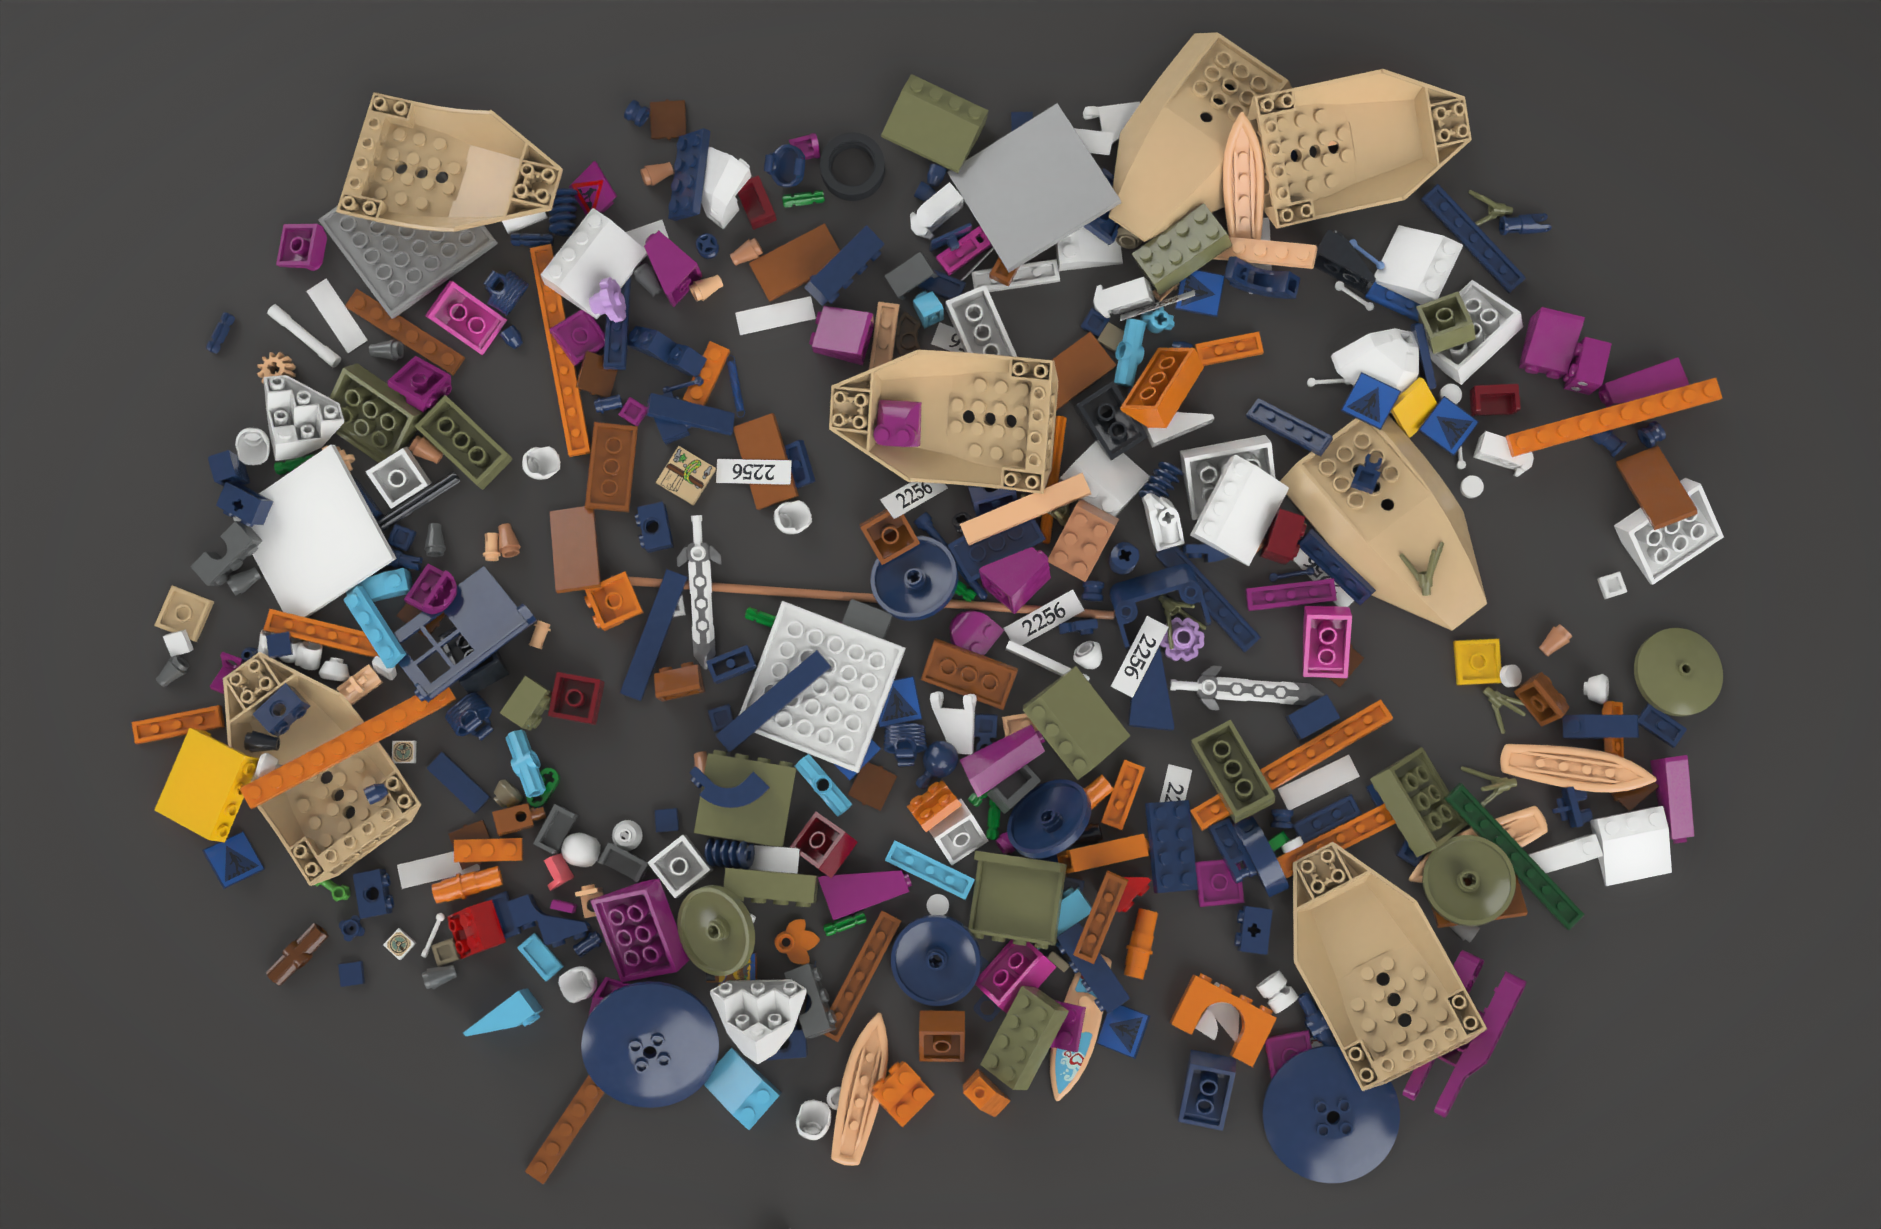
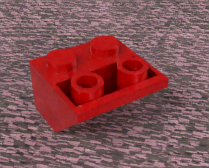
(1134, 887)
(476, 929)

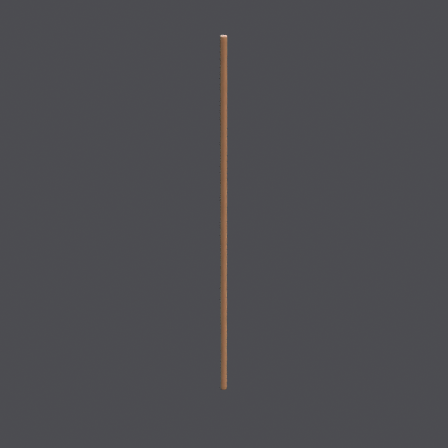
(861, 597)

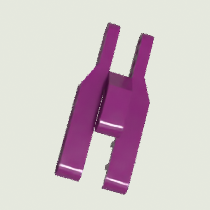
(1477, 1052)

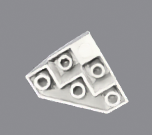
(721, 183)
(1384, 355)
(298, 417)
(759, 1013)

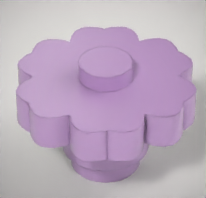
(609, 300)
(1185, 639)

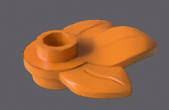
(800, 942)

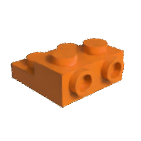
(613, 602)
(933, 805)
(901, 1093)

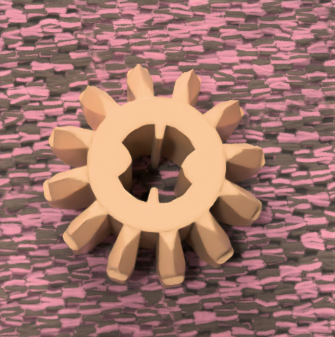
(275, 362)

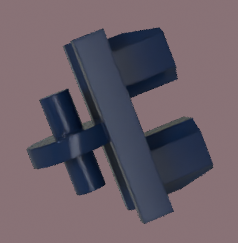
(1569, 807)

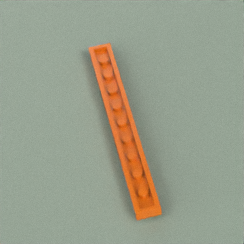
(563, 369)
(1614, 417)
(342, 747)
(1304, 757)

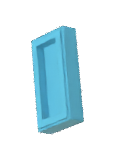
(540, 957)

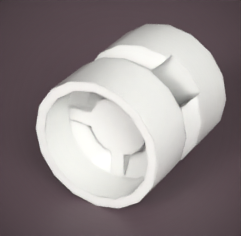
(1277, 992)

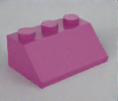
(1012, 969)

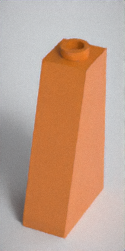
(1104, 853)
(985, 1094)

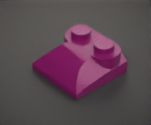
(302, 246)
(898, 423)

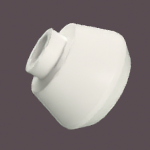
(1088, 655)
(334, 670)
(1597, 688)
(266, 764)
(632, 839)

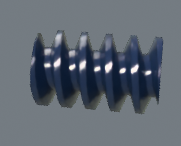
(561, 212)
(1161, 480)
(1124, 550)
(729, 854)

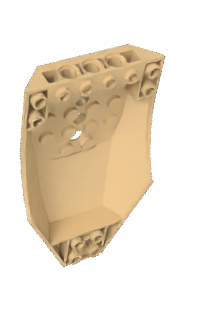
(1387, 136)
(1166, 152)
(488, 166)
(950, 446)
(1375, 538)
(308, 815)
(1349, 932)

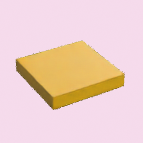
(1413, 407)
(1477, 661)

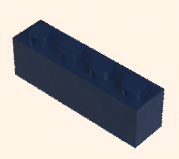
(844, 266)
(1097, 976)

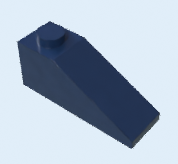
(1600, 726)

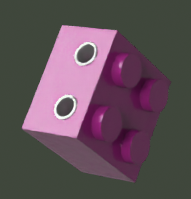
(1587, 366)

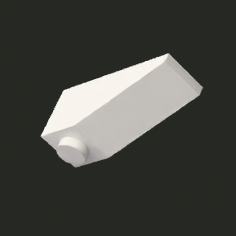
(1180, 424)
(1568, 853)

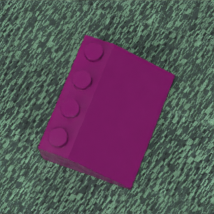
(640, 931)

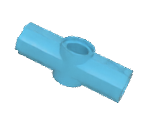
(1130, 352)
(525, 763)
(833, 795)

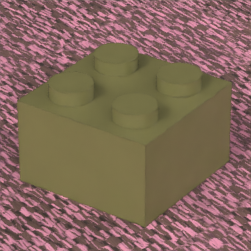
(1446, 322)
(527, 704)

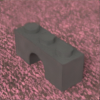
(240, 543)
(819, 1017)

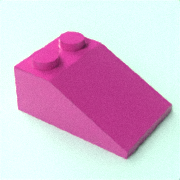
(466, 317)
(1326, 641)

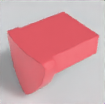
(559, 870)

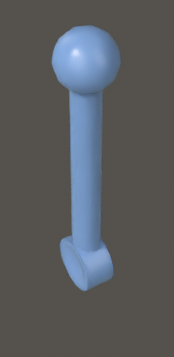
(1379, 264)

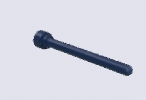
(924, 522)

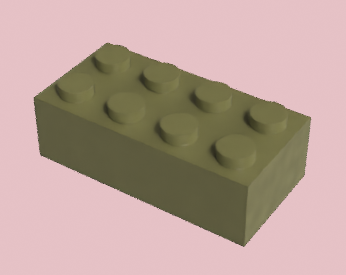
(1182, 249)
(463, 442)
(1233, 771)
(772, 885)
(1024, 1038)

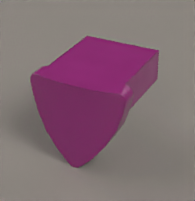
(808, 145)

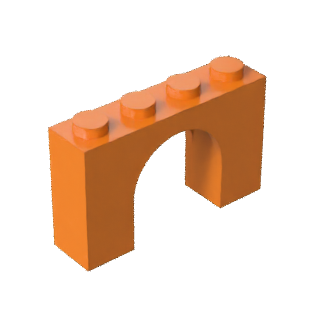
(1255, 1021)

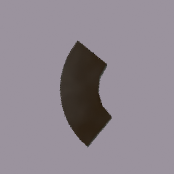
(907, 334)

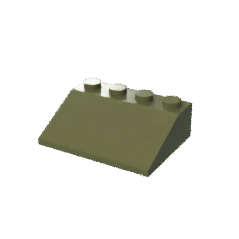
(935, 123)
(373, 414)
(1076, 722)
(1416, 802)

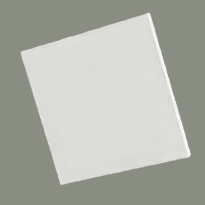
(318, 535)
(840, 708)

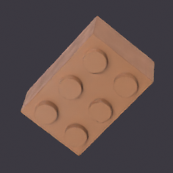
(1082, 540)

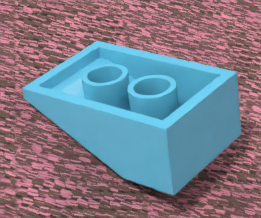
(515, 1011)
(741, 1088)

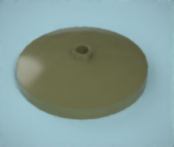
(1678, 672)
(1481, 863)
(716, 930)

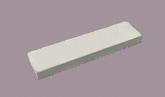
(1027, 275)
(1038, 659)

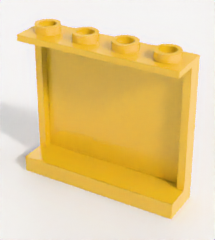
(206, 785)

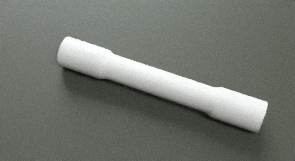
(285, 320)

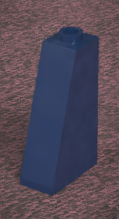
(1151, 701)

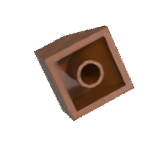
(888, 535)
(678, 682)
(1542, 699)
(942, 1036)

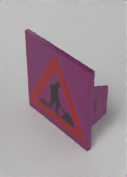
(593, 190)

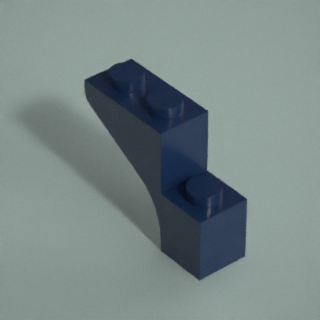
(664, 349)
(553, 928)

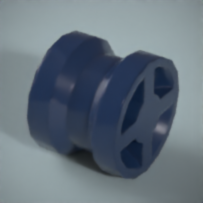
(637, 113)
(707, 241)
(1651, 434)
(1092, 591)
(1281, 818)

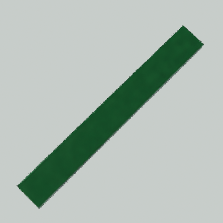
(1524, 866)

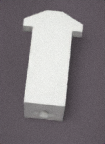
(936, 211)
(1123, 297)
(1495, 450)
(1162, 522)

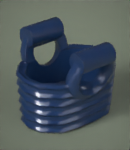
(786, 165)
(509, 295)
(468, 715)
(905, 736)

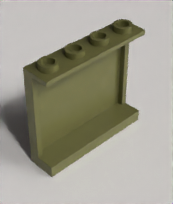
(758, 822)
(1017, 899)

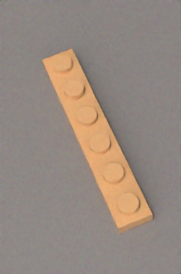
(1271, 252)

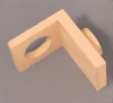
(588, 892)

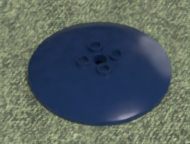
(655, 1017)
(1298, 1126)

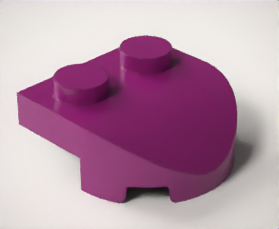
(432, 590)
(974, 631)

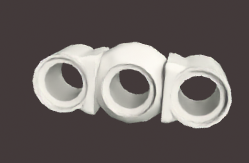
(304, 653)

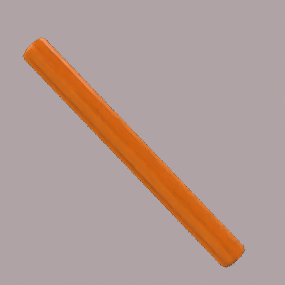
(1047, 519)

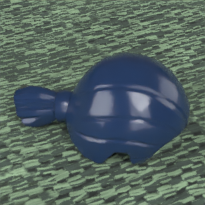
(939, 762)

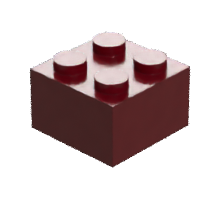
(1283, 537)
(576, 698)
(824, 844)

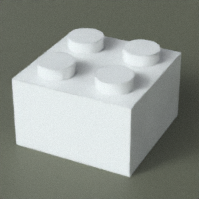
(398, 477)
(680, 866)

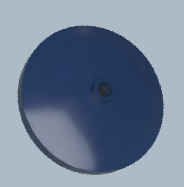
(916, 581)
(1049, 818)
(925, 977)

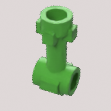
(338, 892)

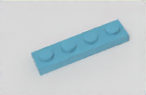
(374, 626)
(929, 870)

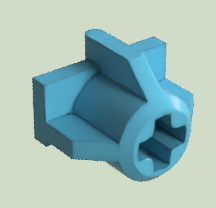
(1158, 320)

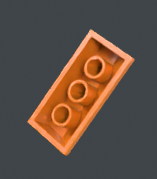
(1163, 386)

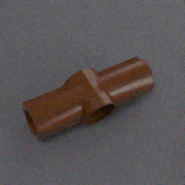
(297, 954)

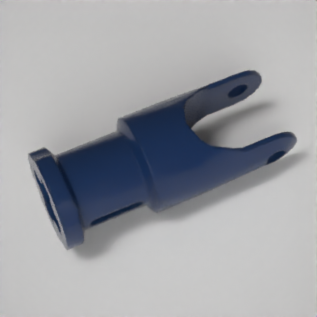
(1524, 224)
(1609, 441)

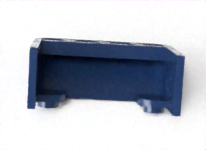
(1179, 577)

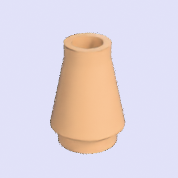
(705, 287)

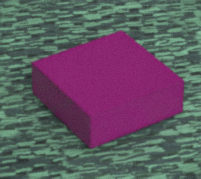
(633, 411)
(563, 906)

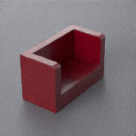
(756, 203)
(1495, 399)

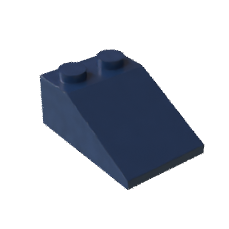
(1207, 1089)

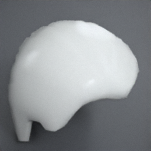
(252, 446)
(541, 462)
(792, 517)
(580, 849)
(577, 984)
(813, 1119)

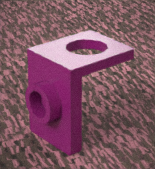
(217, 684)

